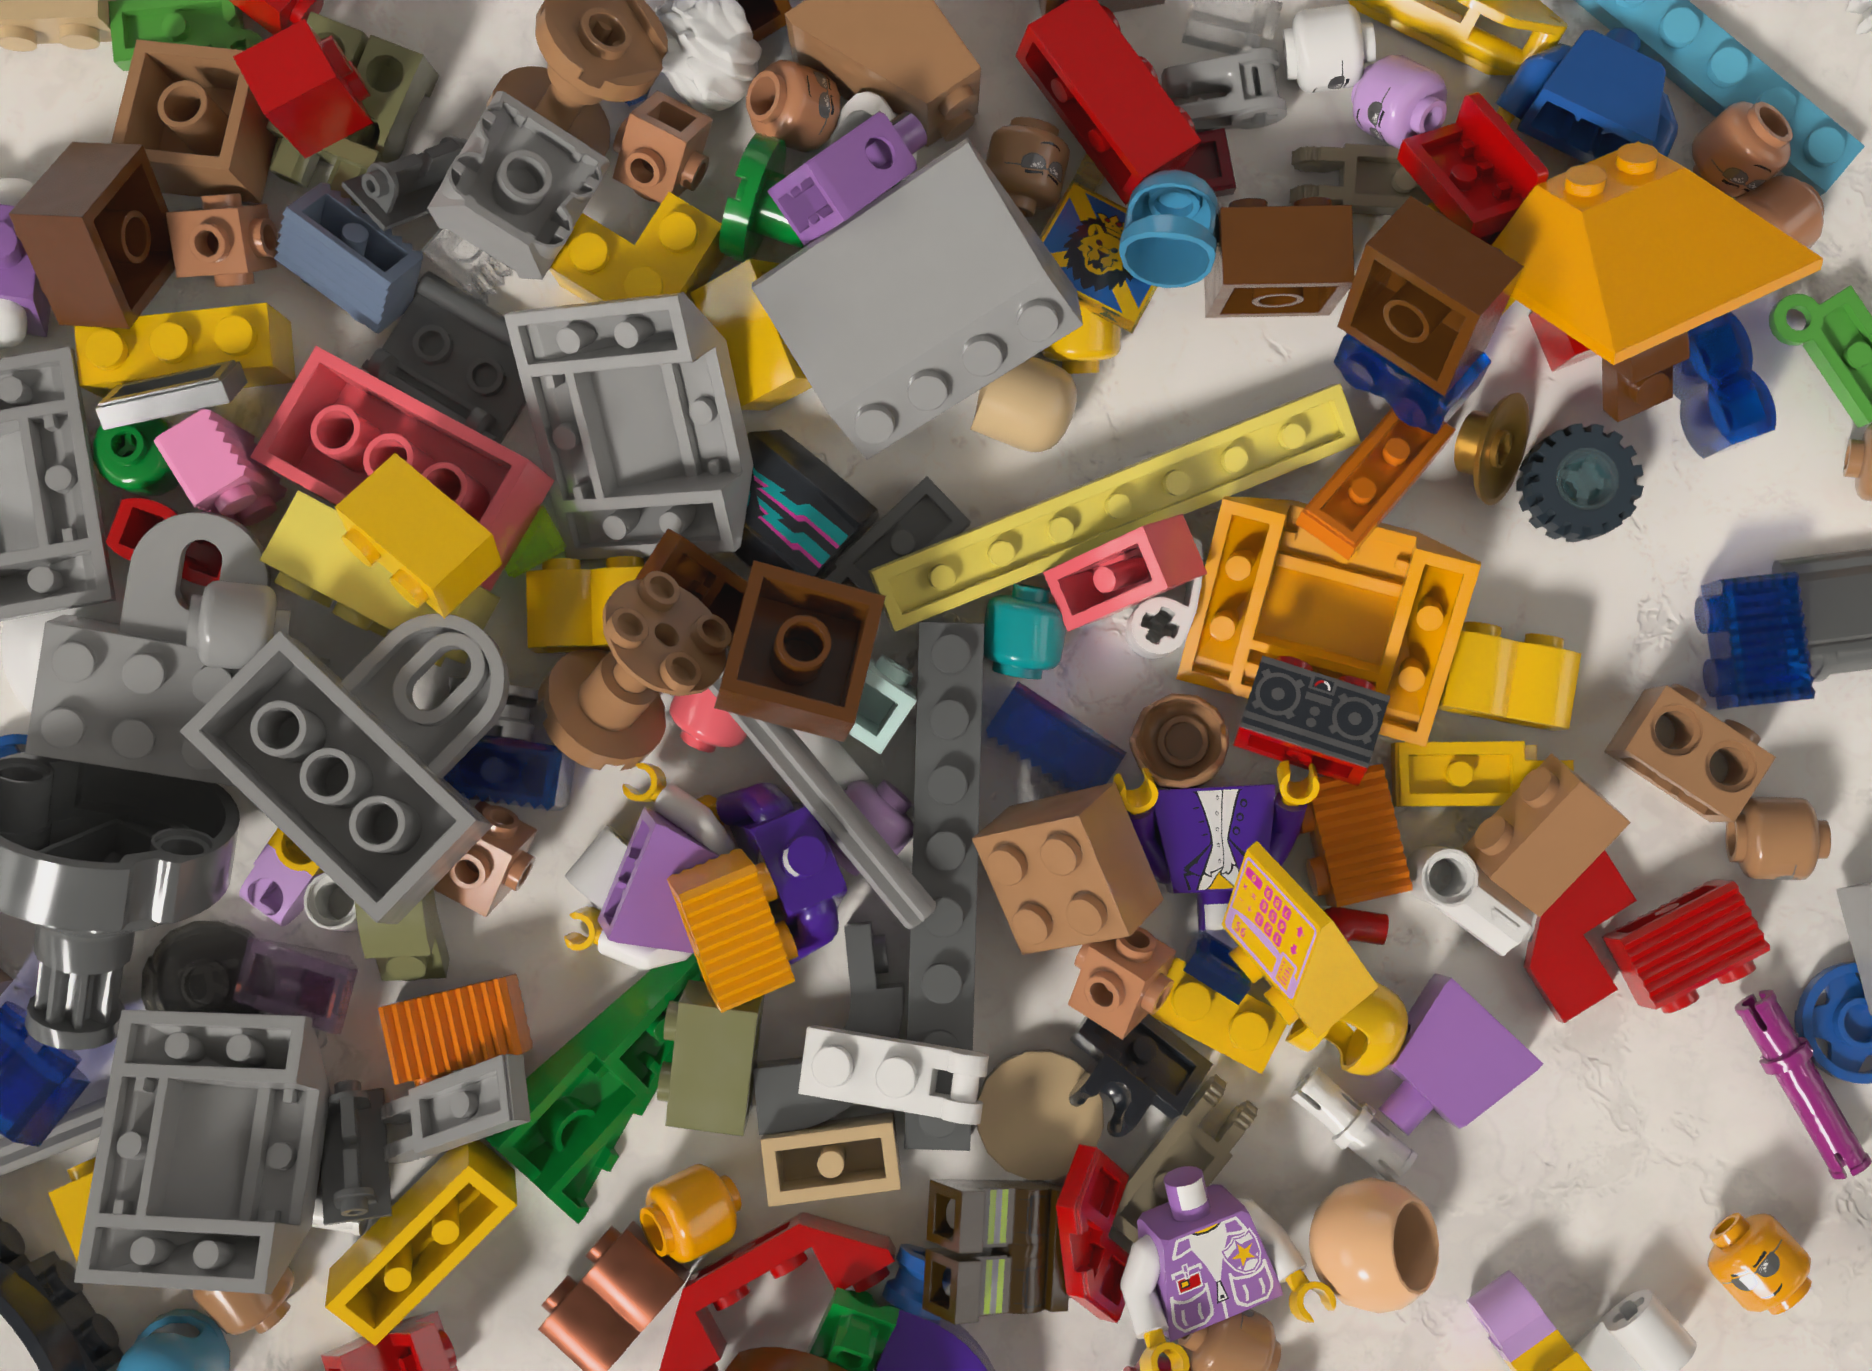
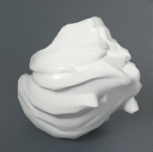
(708, 52)

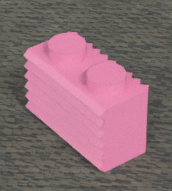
(216, 468)

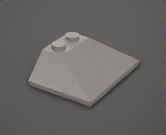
(635, 423)
(49, 494)
(206, 1152)

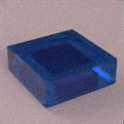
(1211, 964)

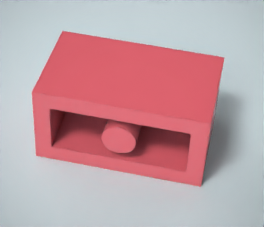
(1125, 572)

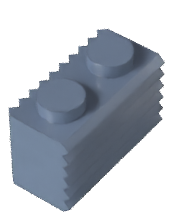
(348, 257)

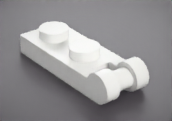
(891, 1073)

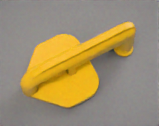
(1460, 37)

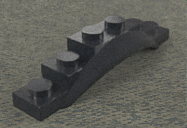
(52, 1311)

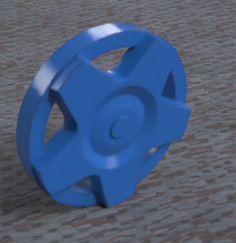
(1840, 1021)

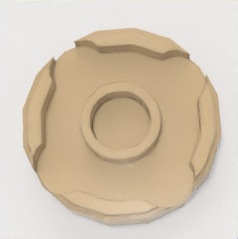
(1029, 1116)

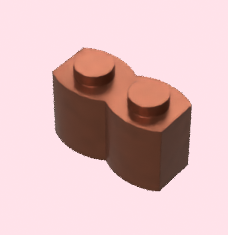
(613, 1300)

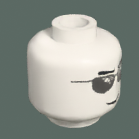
(1328, 48)

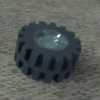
(1599, 473)

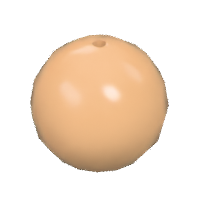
(1374, 1245)

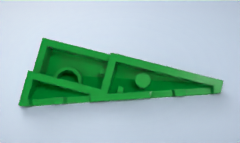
(593, 1088)

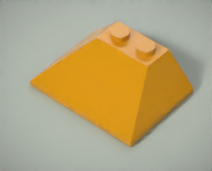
(1642, 252)
(1285, 593)

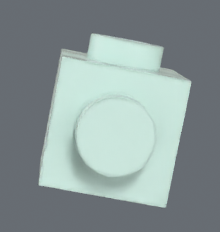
(883, 703)

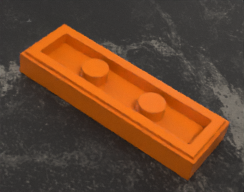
(1371, 483)

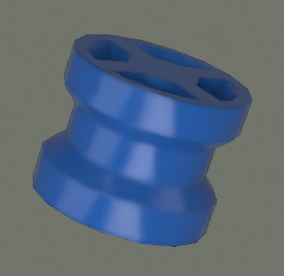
(907, 1287)

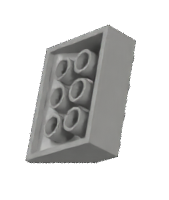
(919, 300)

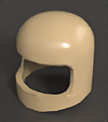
(1027, 406)

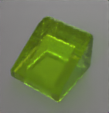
(536, 546)

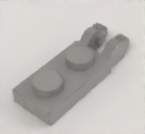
(459, 1108)

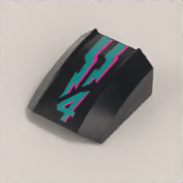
(798, 508)

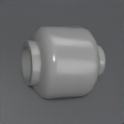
(233, 622)

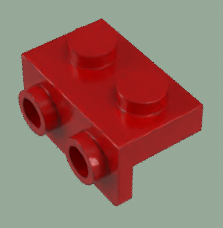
(1474, 168)

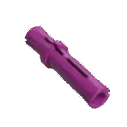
(1791, 1063)

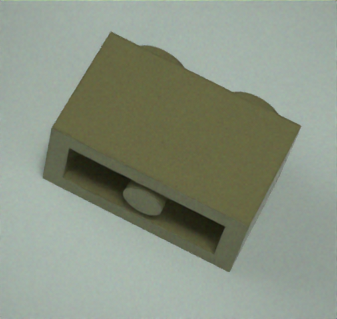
(712, 1062)

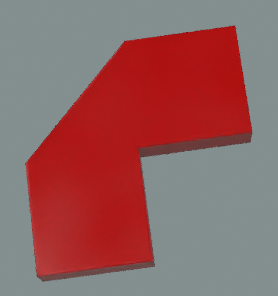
(1560, 955)
(1085, 1216)

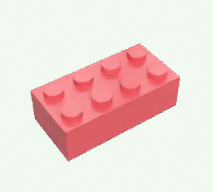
(348, 423)

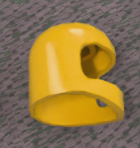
(1375, 1043)

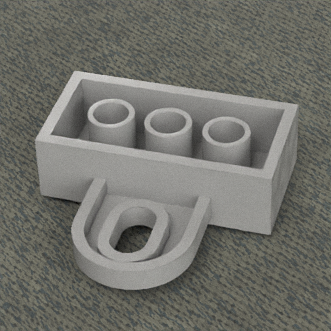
(131, 686)
(355, 761)

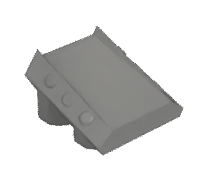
(518, 187)

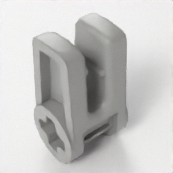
(1233, 76)

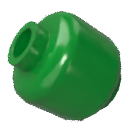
(132, 460)

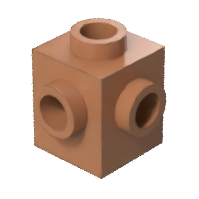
(662, 148)
(223, 240)
(493, 864)
(1134, 973)

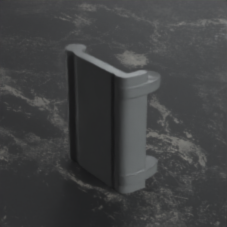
(453, 359)
(1836, 609)

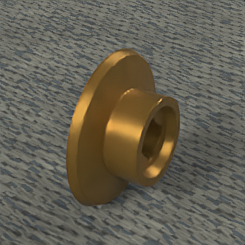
(1493, 446)

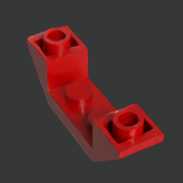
(844, 1251)

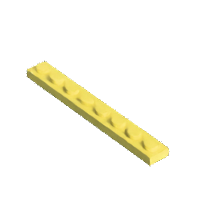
(1114, 505)

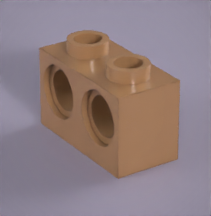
(1685, 765)

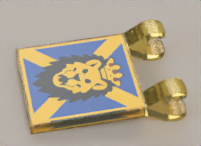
(1085, 244)

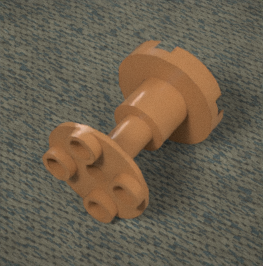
(592, 56)
(609, 703)

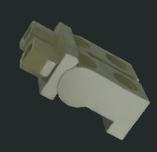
(397, 85)

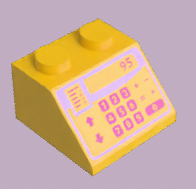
(1292, 946)

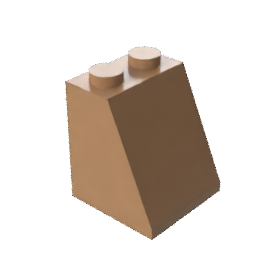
(894, 51)

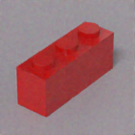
(1106, 94)

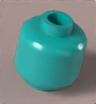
(1023, 632)

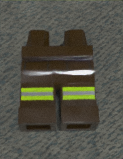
(999, 1252)

